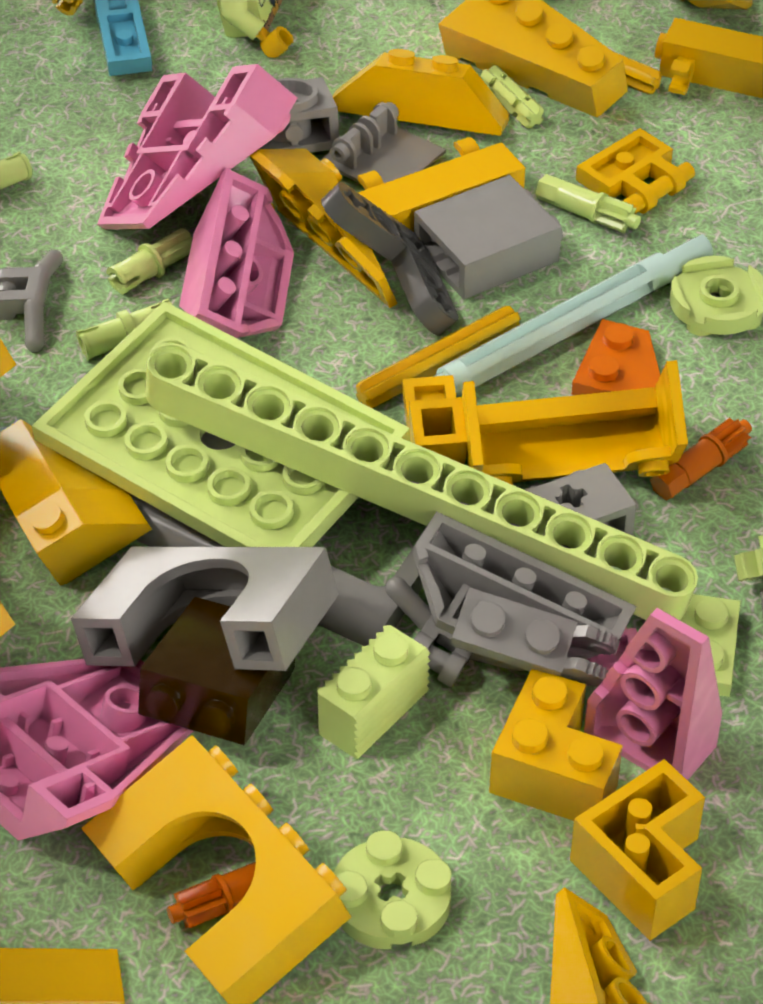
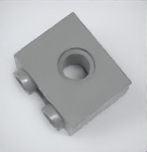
(312, 118)

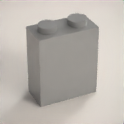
(488, 236)

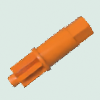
(709, 452)
(211, 897)

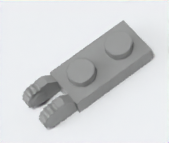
(530, 637)

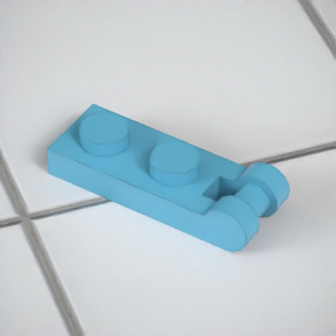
(123, 36)

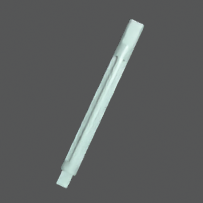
(572, 315)

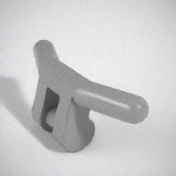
(25, 293)
(447, 666)

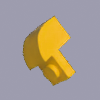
(435, 415)

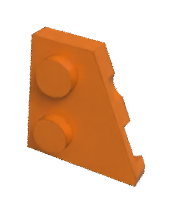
(617, 360)

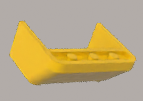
(576, 432)

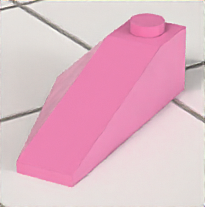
(660, 697)

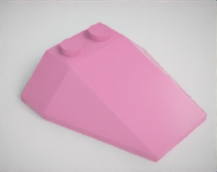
(72, 742)

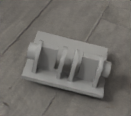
(382, 147)

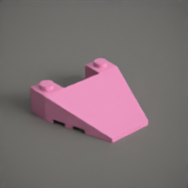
(192, 140)

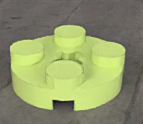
(704, 314)
(396, 861)

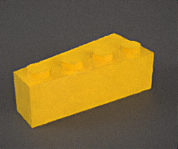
(536, 51)

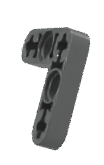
(400, 246)

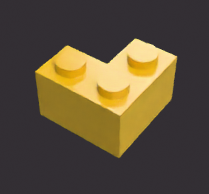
(546, 757)
(636, 844)

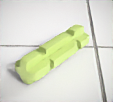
(513, 97)

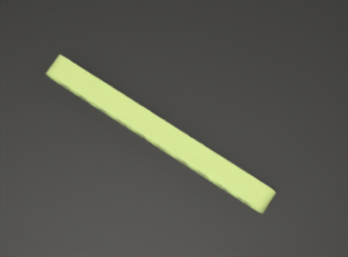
(235, 409)

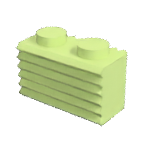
(372, 691)

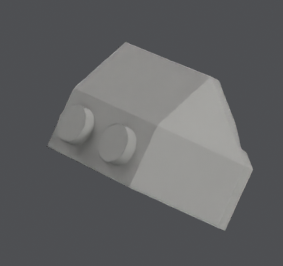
(459, 557)

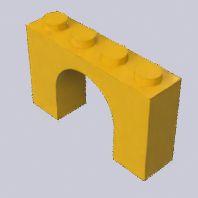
(288, 902)

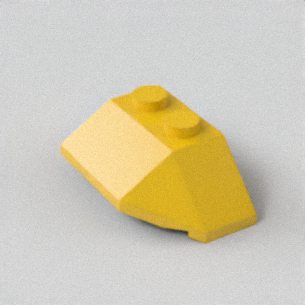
(425, 92)

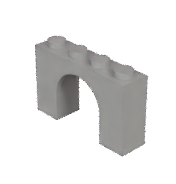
(273, 594)

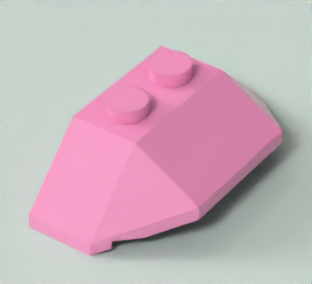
(238, 260)

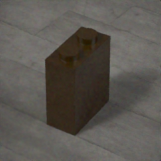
(194, 682)

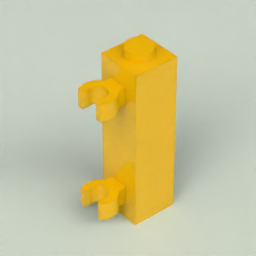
(710, 58)
(441, 181)

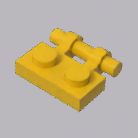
(629, 162)

